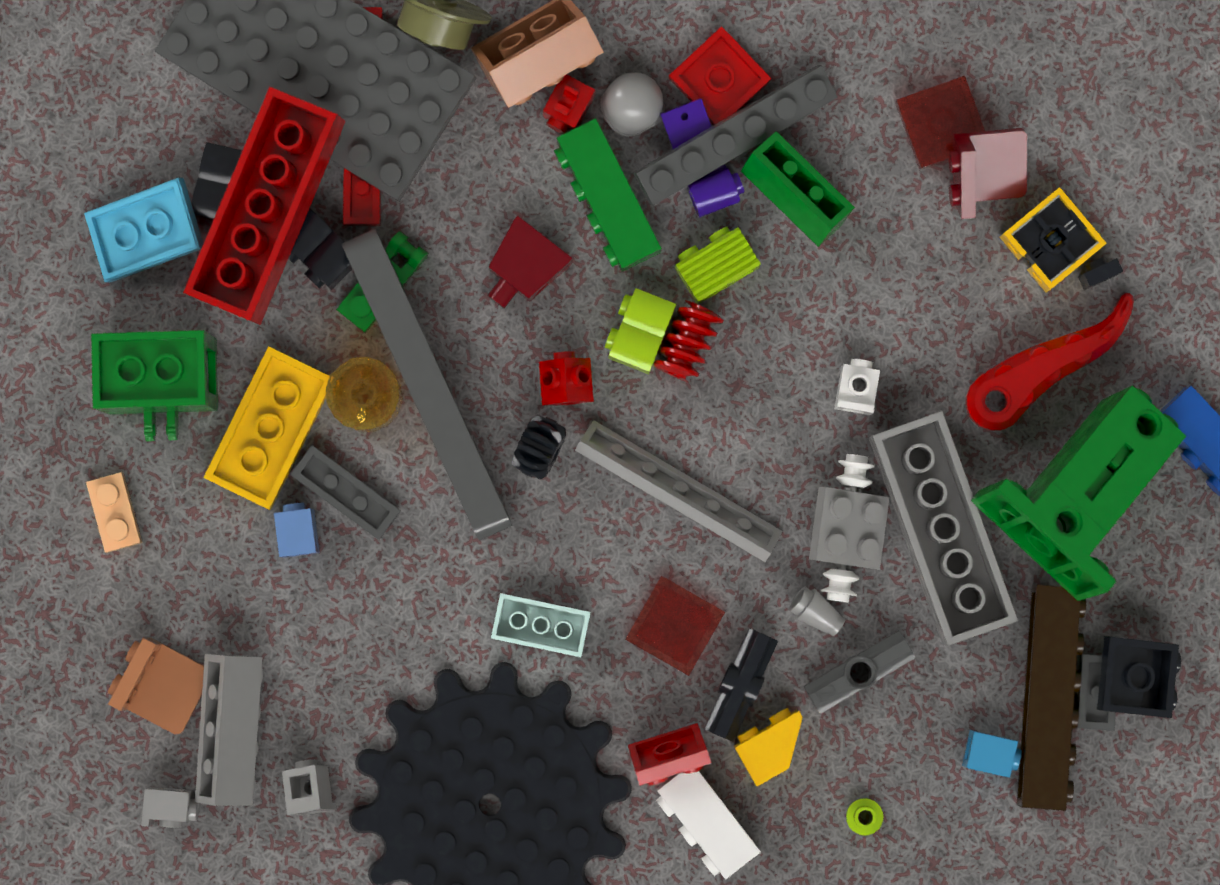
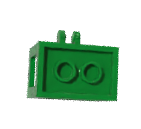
(154, 375)

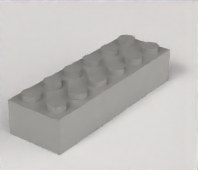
(943, 529)

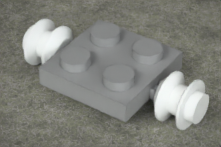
(848, 528)

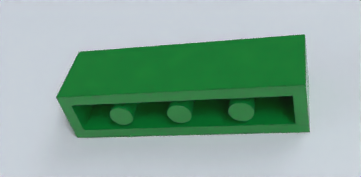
(608, 196)

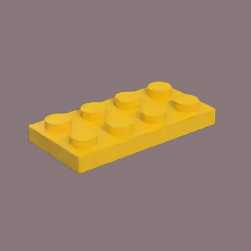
(268, 428)

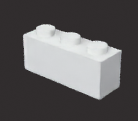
(707, 823)

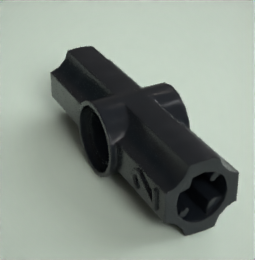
(741, 685)

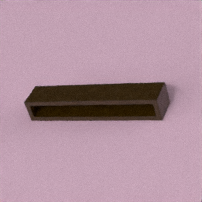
(1049, 699)

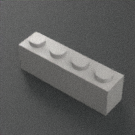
(229, 730)

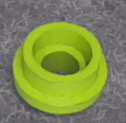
(853, 812)

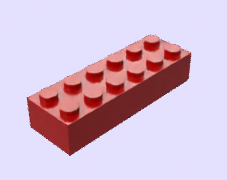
(264, 205)

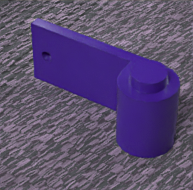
(716, 188)

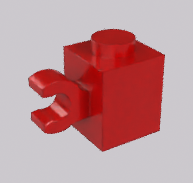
(568, 104)

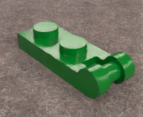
(355, 305)

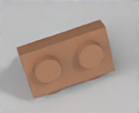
(158, 685)

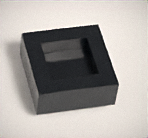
(1099, 271)

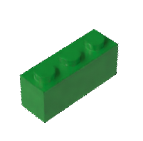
(797, 189)

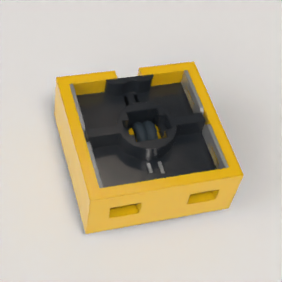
(1064, 230)

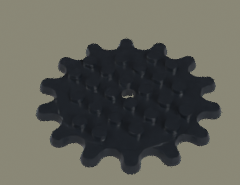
(500, 747)

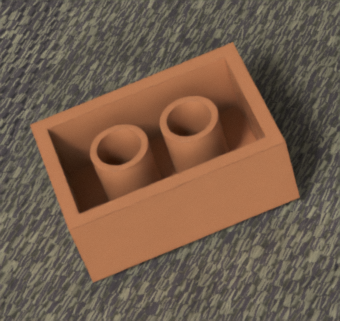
(537, 51)

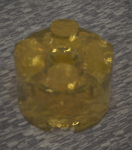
(352, 378)

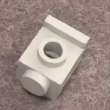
(854, 401)

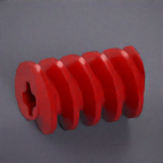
(687, 341)

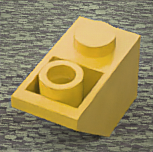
(770, 749)

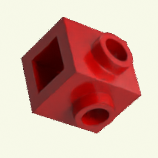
(566, 380)

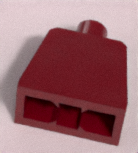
(525, 264)

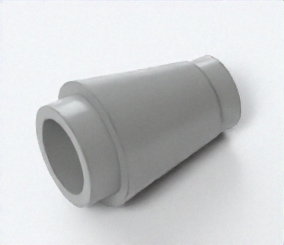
(816, 611)

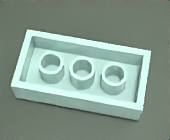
(540, 625)

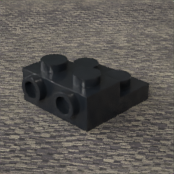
(1138, 677)

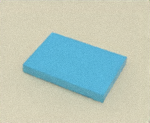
(144, 230)

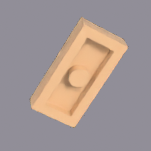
(114, 512)

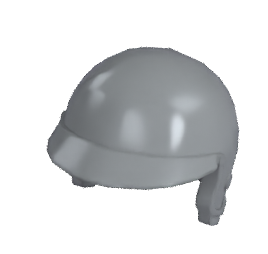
(632, 104)

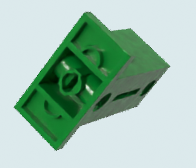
(1085, 490)

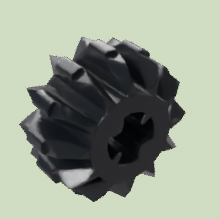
(539, 447)

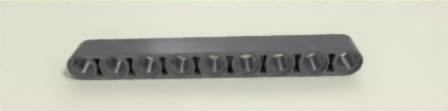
(426, 384)

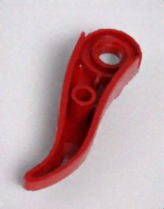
(1034, 370)

